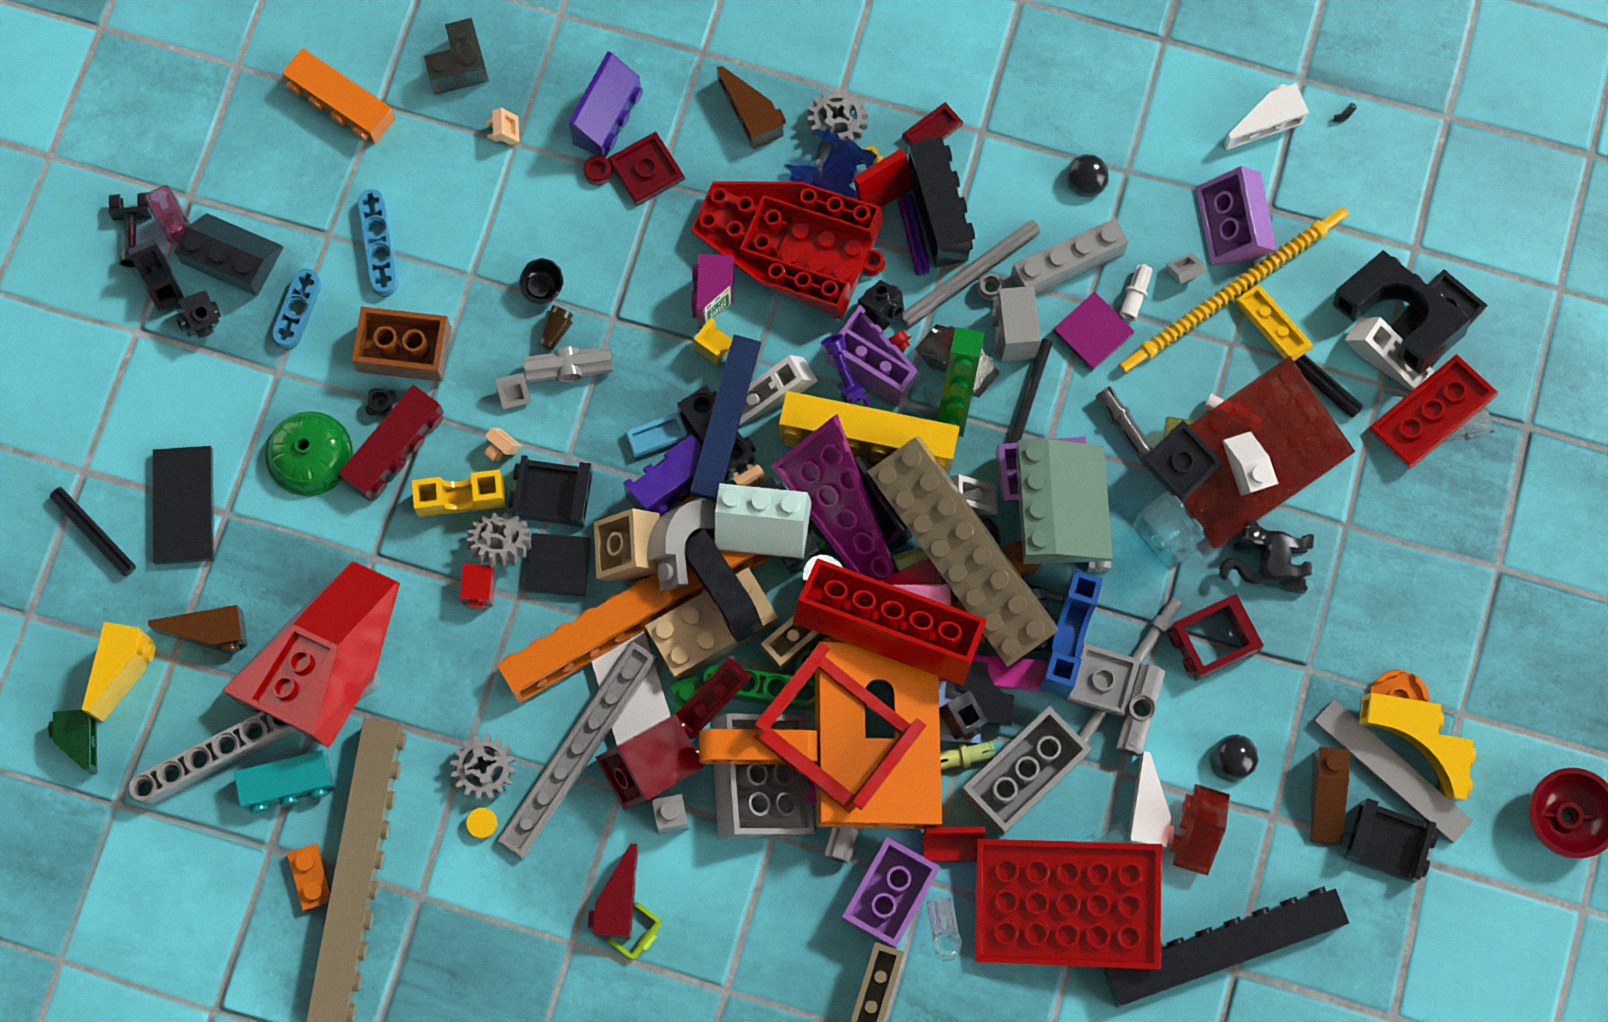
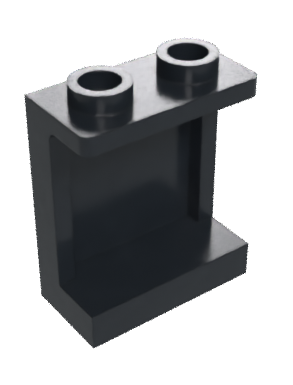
(551, 492)
(1391, 842)

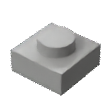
(1185, 268)
(513, 390)

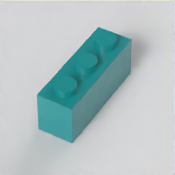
(284, 781)

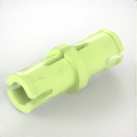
(967, 755)

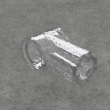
(943, 925)

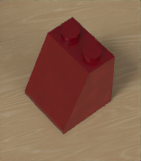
(650, 762)

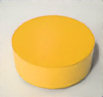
(482, 823)

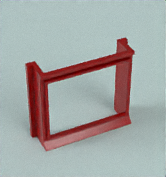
(808, 768)

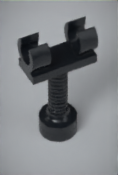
(129, 214)

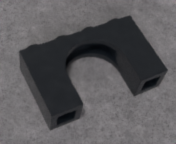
(1388, 280)

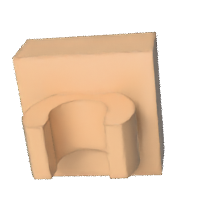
(504, 126)
(501, 444)
(751, 477)

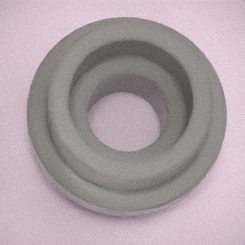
(989, 279)

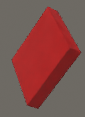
(884, 180)

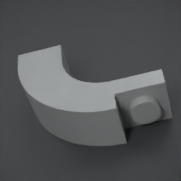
(669, 537)

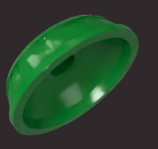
(318, 466)

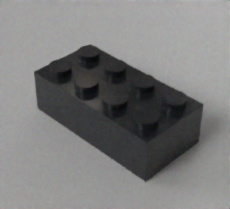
(939, 201)

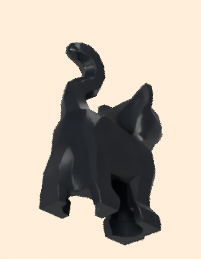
(1275, 561)

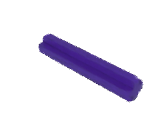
(914, 234)

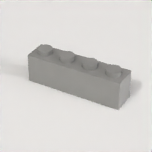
(1070, 257)

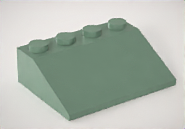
(1063, 502)

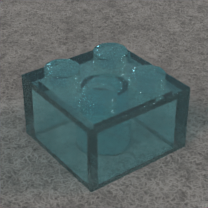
(1169, 530)

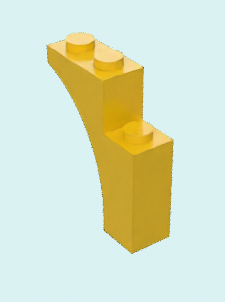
(1420, 725)

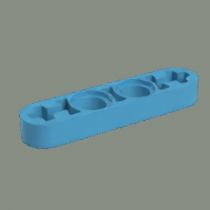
(379, 242)

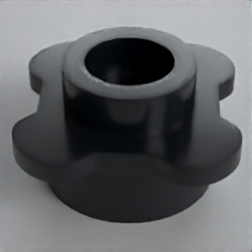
(376, 395)

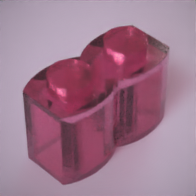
(167, 212)

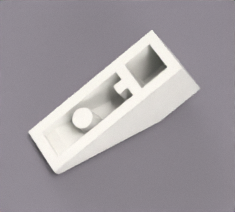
(1275, 113)
(1380, 347)
(770, 388)
(1150, 812)

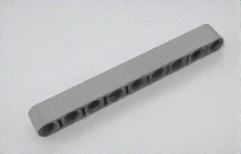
(216, 759)

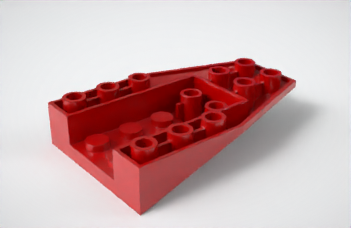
(792, 237)
(321, 656)

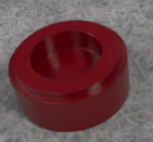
(597, 170)

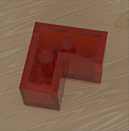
(1202, 829)

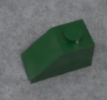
(77, 736)

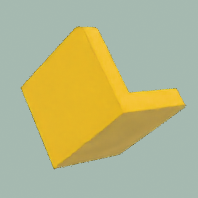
(712, 342)

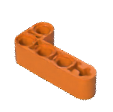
(740, 746)

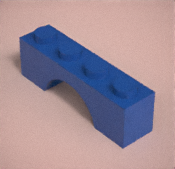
(1066, 644)

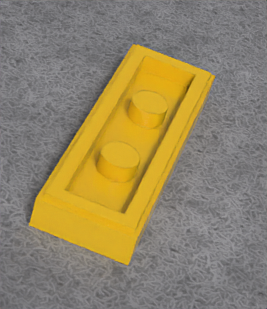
(1273, 323)

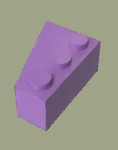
(875, 360)

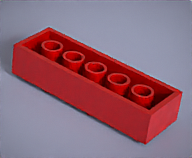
(889, 621)

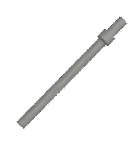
(1159, 626)

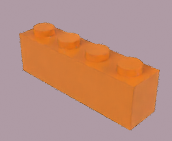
(338, 96)

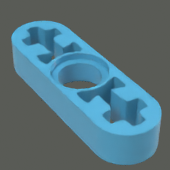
(282, 324)

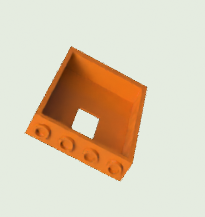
(913, 788)

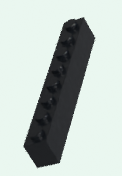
(1231, 945)

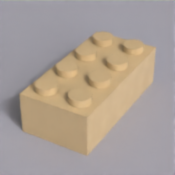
(697, 633)

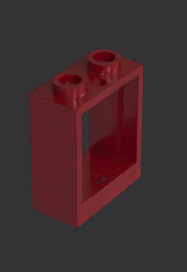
(1241, 624)

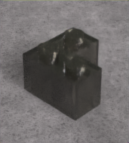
(461, 64)
(936, 351)

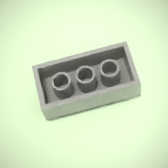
(1025, 771)

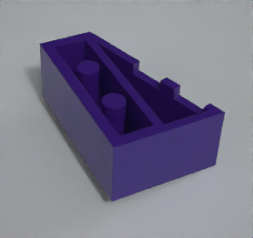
(667, 480)

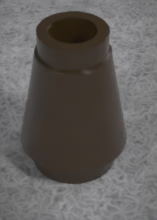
(555, 326)

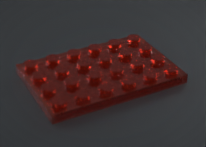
(1292, 430)

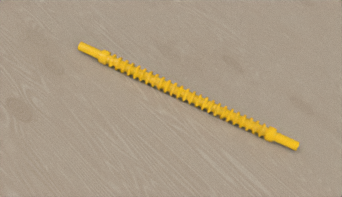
(1150, 348)

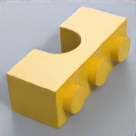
(442, 497)

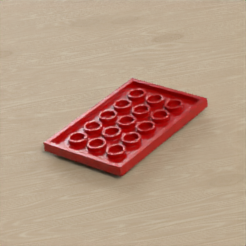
(1069, 903)

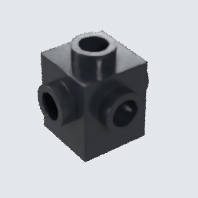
(882, 304)
(199, 305)

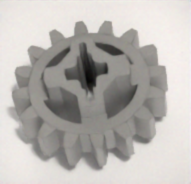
(838, 106)
(499, 539)
(471, 770)

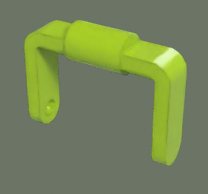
(646, 940)

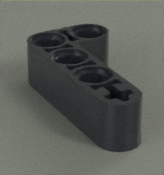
(722, 586)

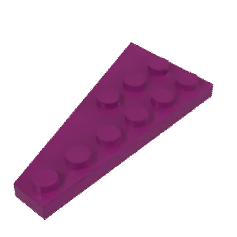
(839, 499)

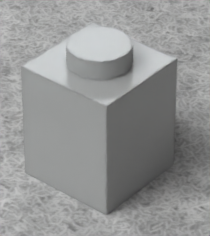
(670, 814)

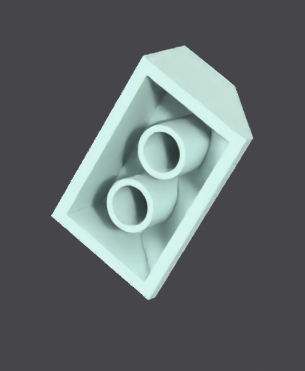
(762, 520)

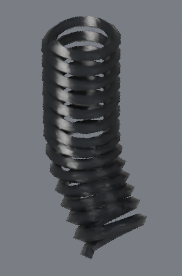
(1344, 116)

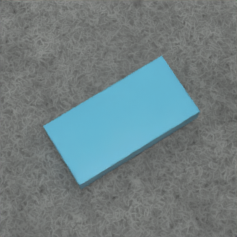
(656, 435)

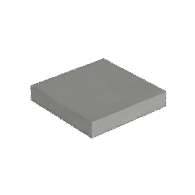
(1104, 680)

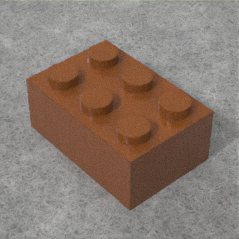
(401, 344)

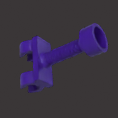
(849, 386)

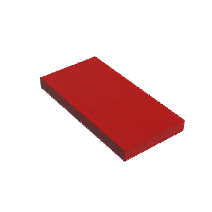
(1433, 411)

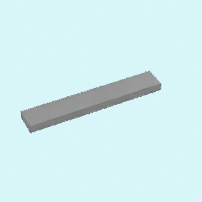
(1393, 771)

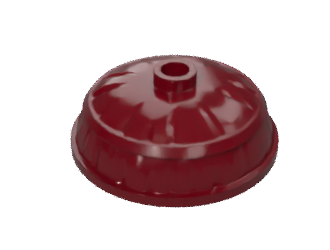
(1584, 799)

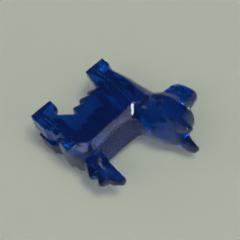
(837, 169)

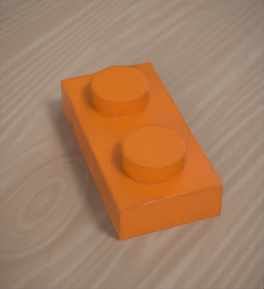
(310, 877)

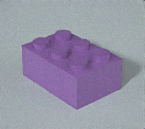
(890, 893)

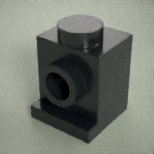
(963, 716)

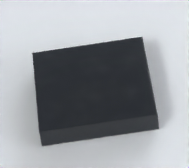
(1181, 461)
(558, 564)

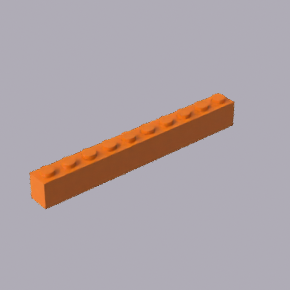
(603, 629)

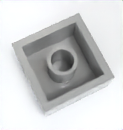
(1016, 323)

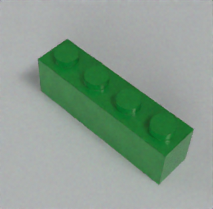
(960, 377)

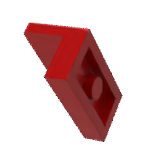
(951, 843)

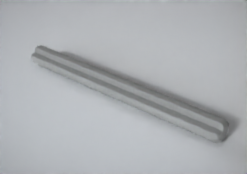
(970, 273)

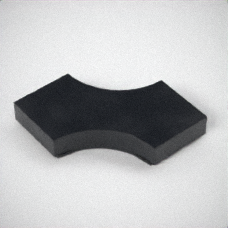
(993, 702)

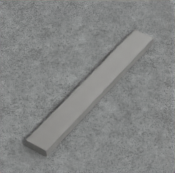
(577, 750)

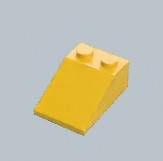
(117, 666)

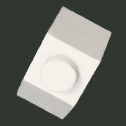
(1249, 463)
(979, 494)

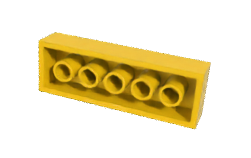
(868, 430)

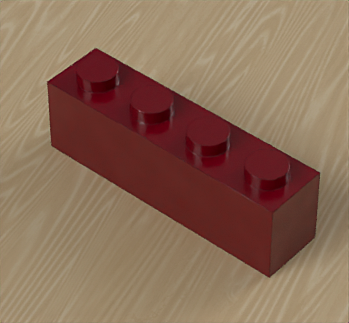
(392, 443)

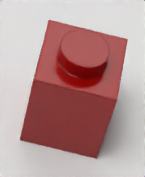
(477, 586)

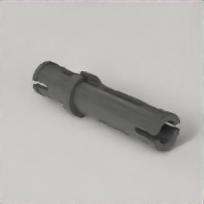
(1123, 421)

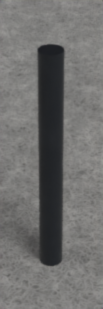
(1030, 391)

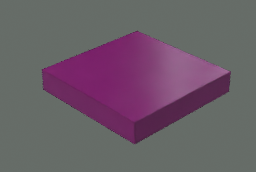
(1093, 331)

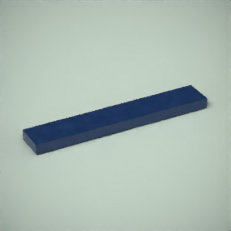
(725, 417)

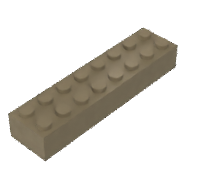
(963, 550)

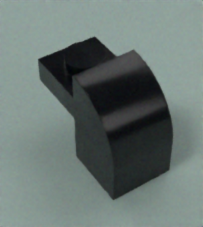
(156, 274)

